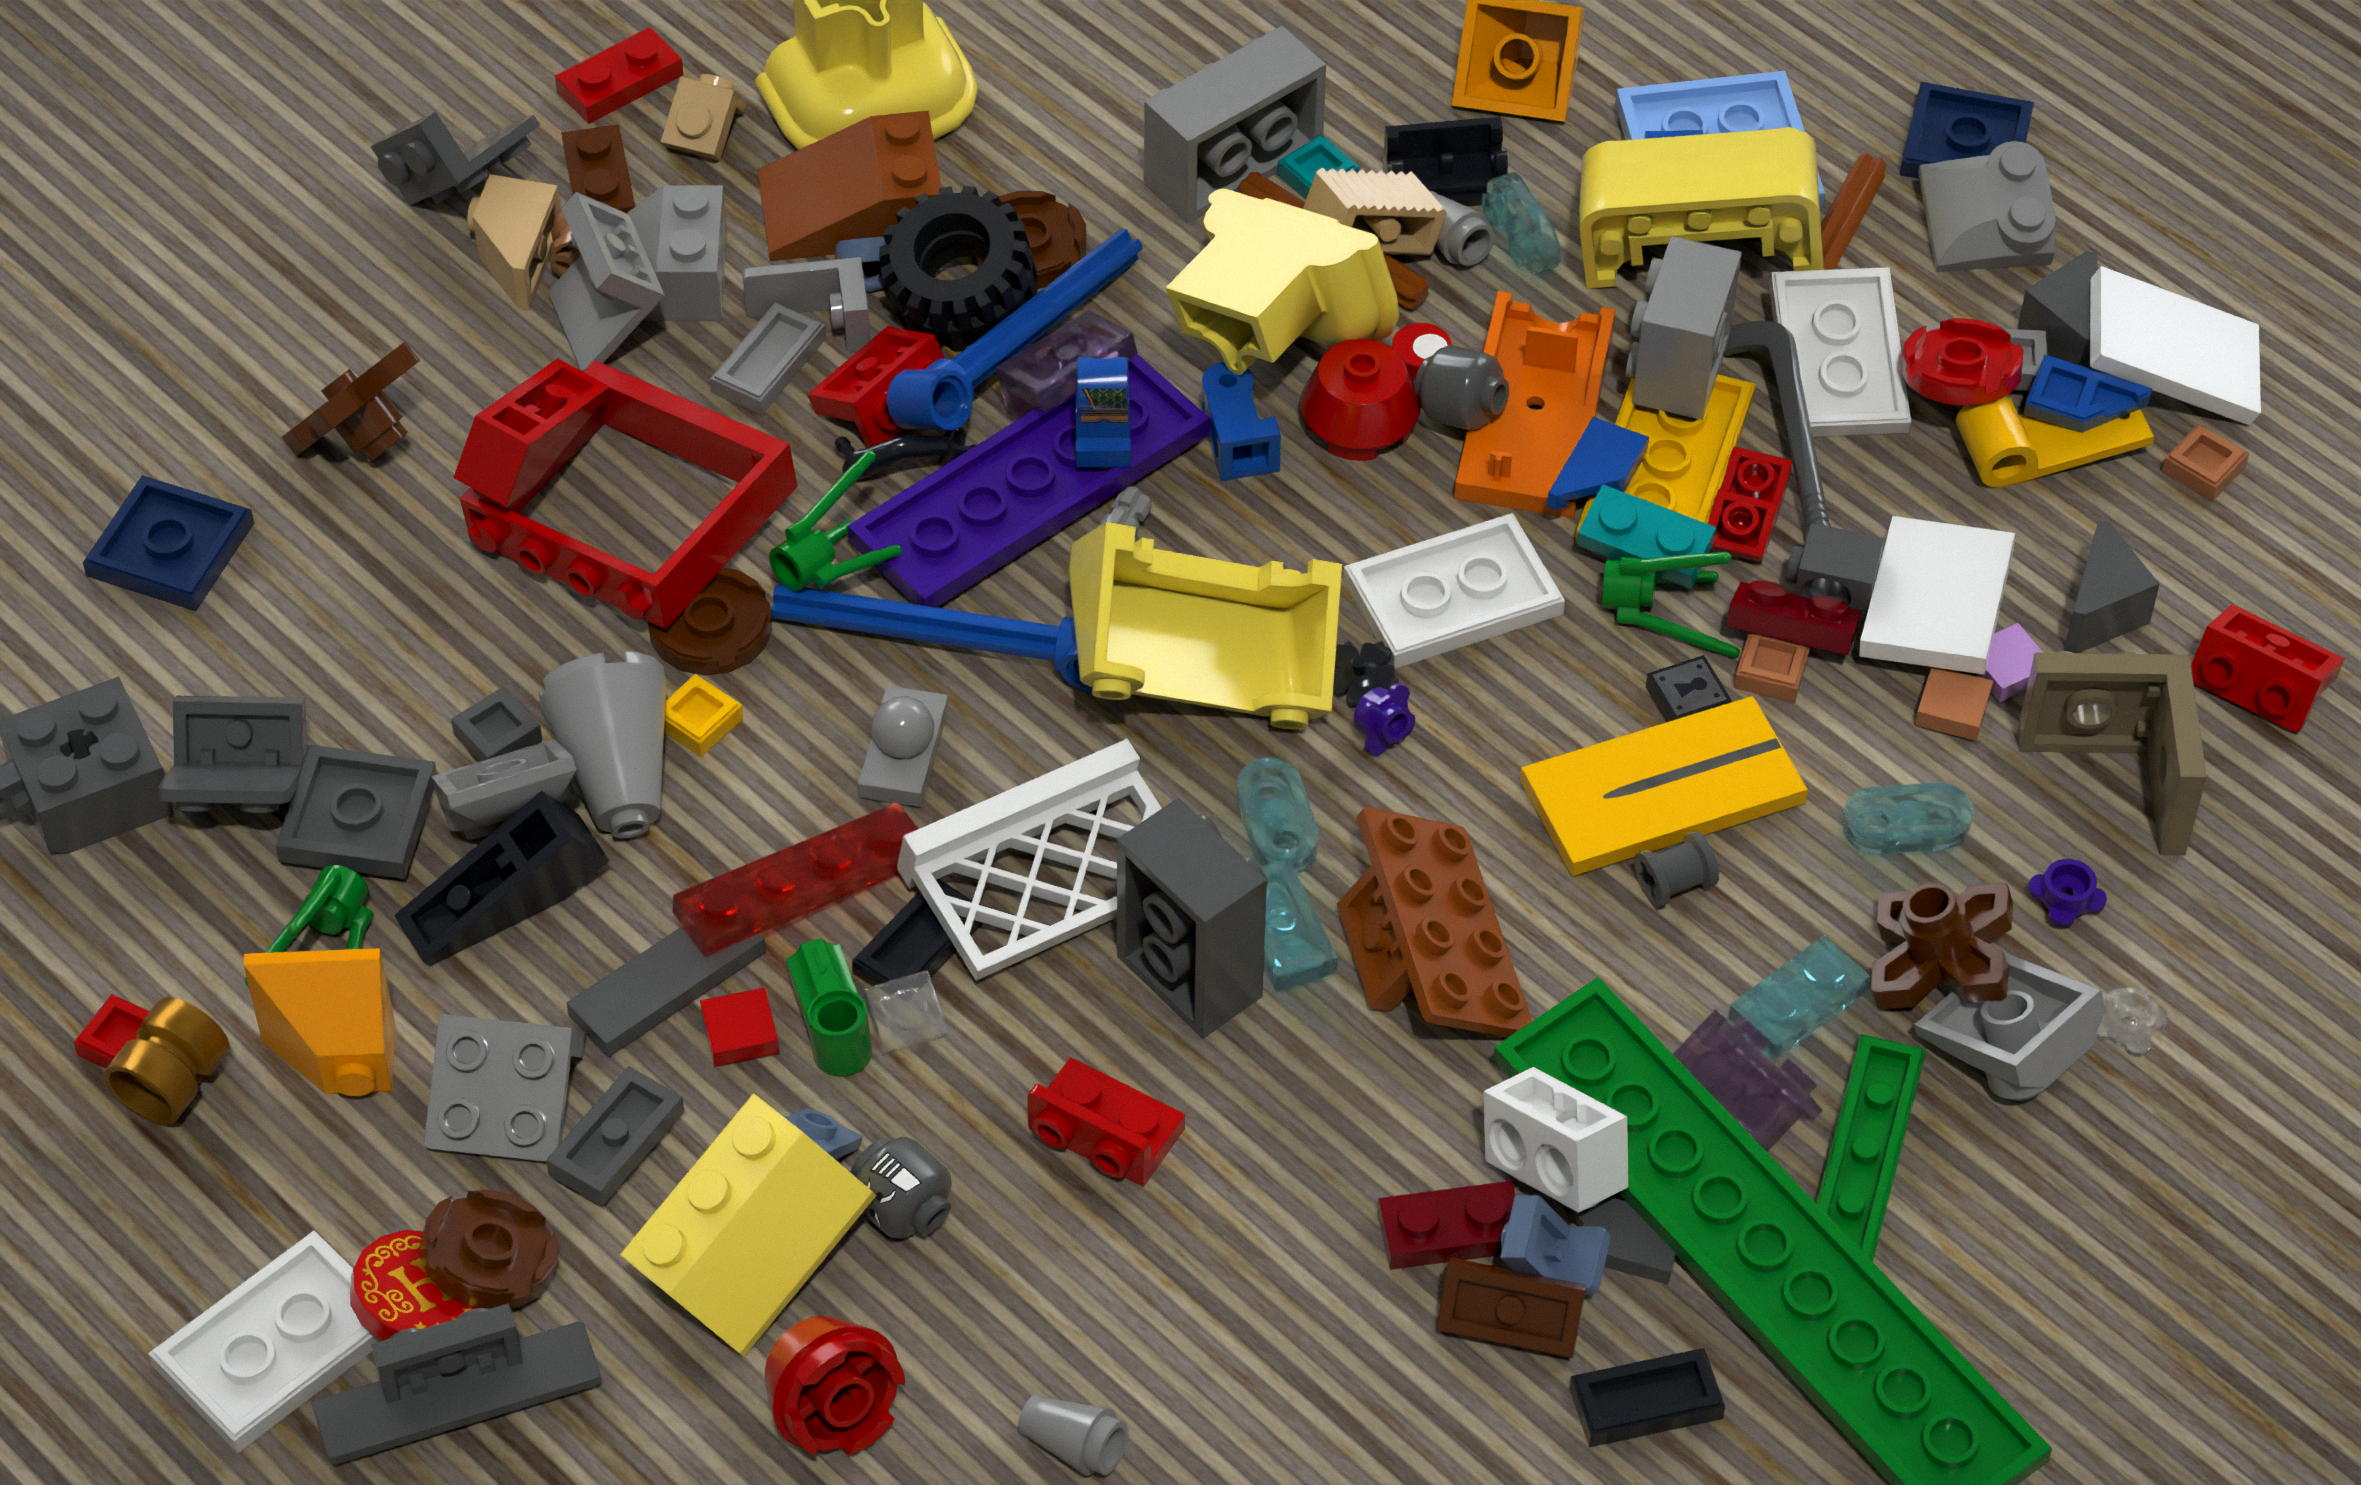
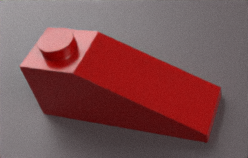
(527, 431)

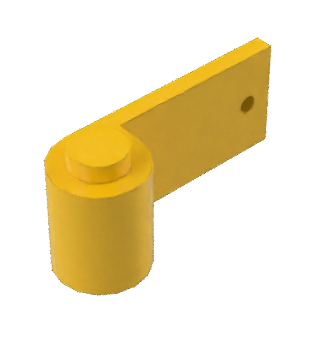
(2022, 448)

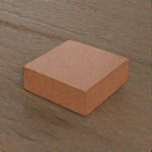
(2205, 462)
(1772, 667)
(1954, 703)

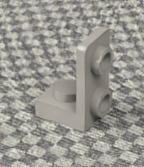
(813, 287)

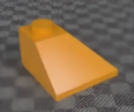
(1518, 57)
(327, 1016)

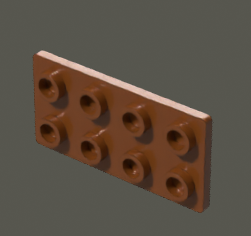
(1430, 927)

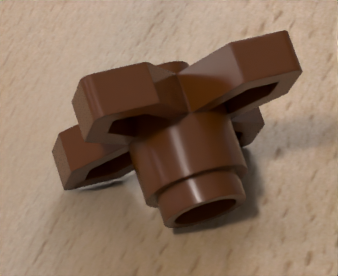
(358, 409)
(1942, 939)

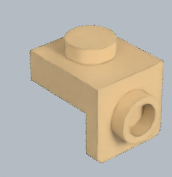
(702, 116)

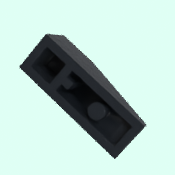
(503, 880)

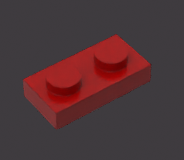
(619, 75)

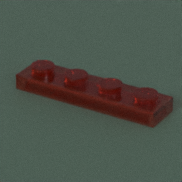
(793, 880)

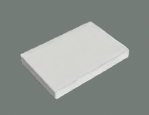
(2174, 345)
(1845, 348)
(1454, 590)
(1937, 595)
(268, 1343)

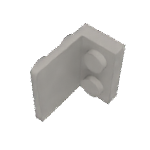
(607, 285)
(499, 1086)

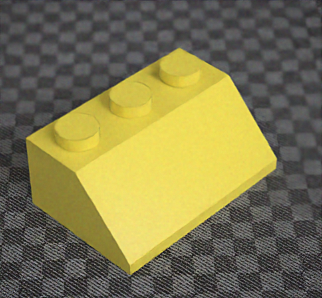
(748, 1224)

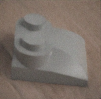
(1990, 210)
(494, 789)
(2026, 1036)

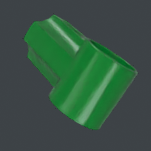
(831, 1007)

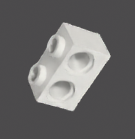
(1556, 1139)

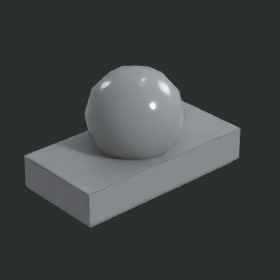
(903, 746)

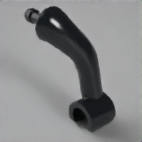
(905, 448)

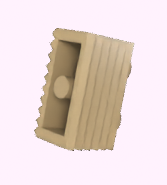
(1383, 204)

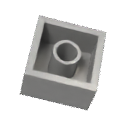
(1683, 327)

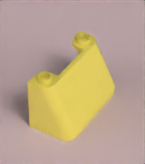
(1699, 192)
(1204, 628)

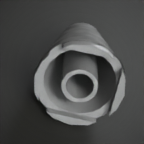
(615, 732)

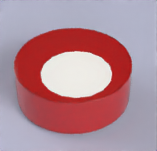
(1418, 342)

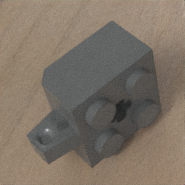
(81, 768)

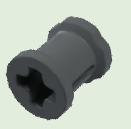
(1676, 868)

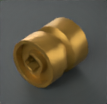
(162, 1067)

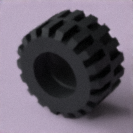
(947, 230)

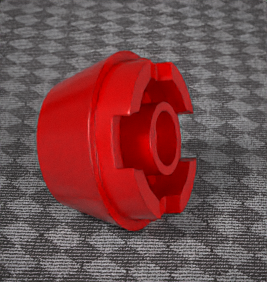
(1360, 399)
(832, 1384)

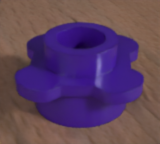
(1384, 717)
(2072, 878)

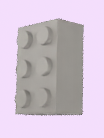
(1232, 121)

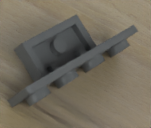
(452, 1379)

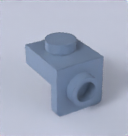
(1546, 1246)

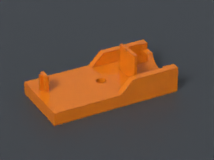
(1547, 367)

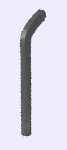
(1784, 357)

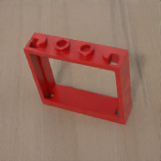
(677, 426)

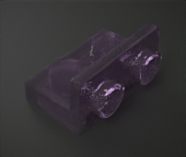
(1047, 369)
(1745, 1080)

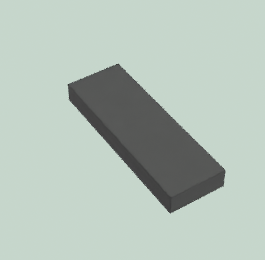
(655, 987)

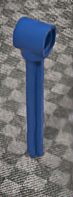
(944, 391)
(934, 626)

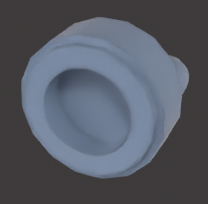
(868, 250)

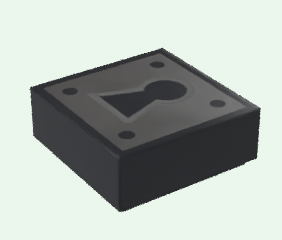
(1686, 688)

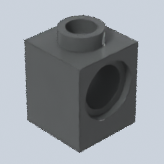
(1836, 565)

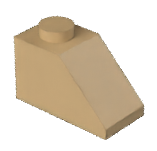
(514, 233)

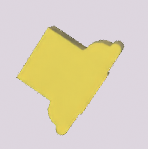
(864, 63)
(1281, 277)

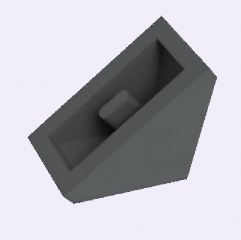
(2063, 309)
(2113, 595)

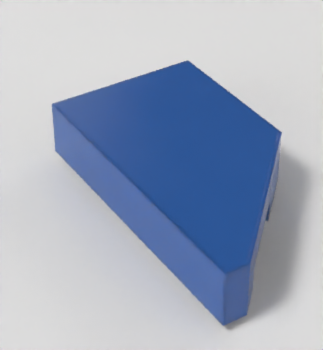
(2081, 396)
(1602, 456)

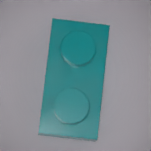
(1636, 528)

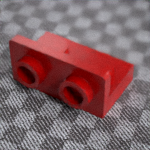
(861, 383)
(2263, 667)
(1104, 1121)

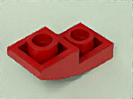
(1749, 503)

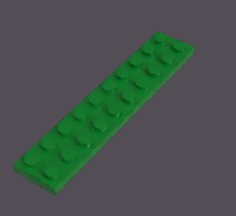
(1780, 1258)

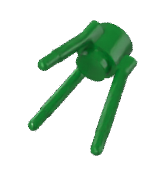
(809, 553)
(1633, 584)
(330, 906)

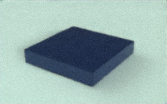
(1960, 125)
(168, 543)

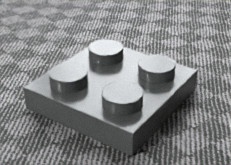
(357, 811)

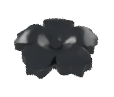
(1362, 672)

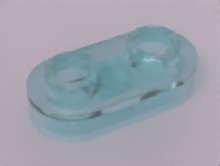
(1522, 222)
(1906, 817)
(1281, 820)

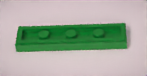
(1870, 1138)

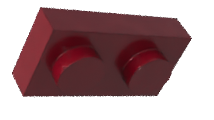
(1813, 622)
(1445, 1224)

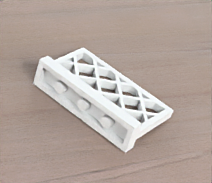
(1011, 822)

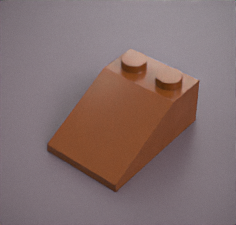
(847, 184)

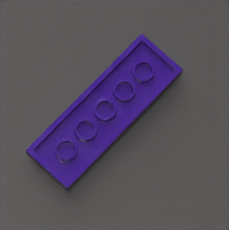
(1017, 491)

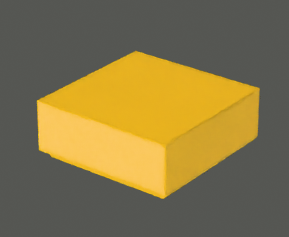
(700, 715)

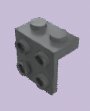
(429, 163)
(235, 752)

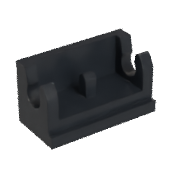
(1448, 156)

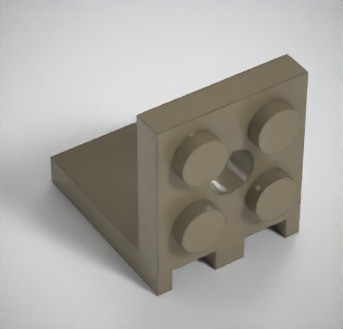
(2140, 708)

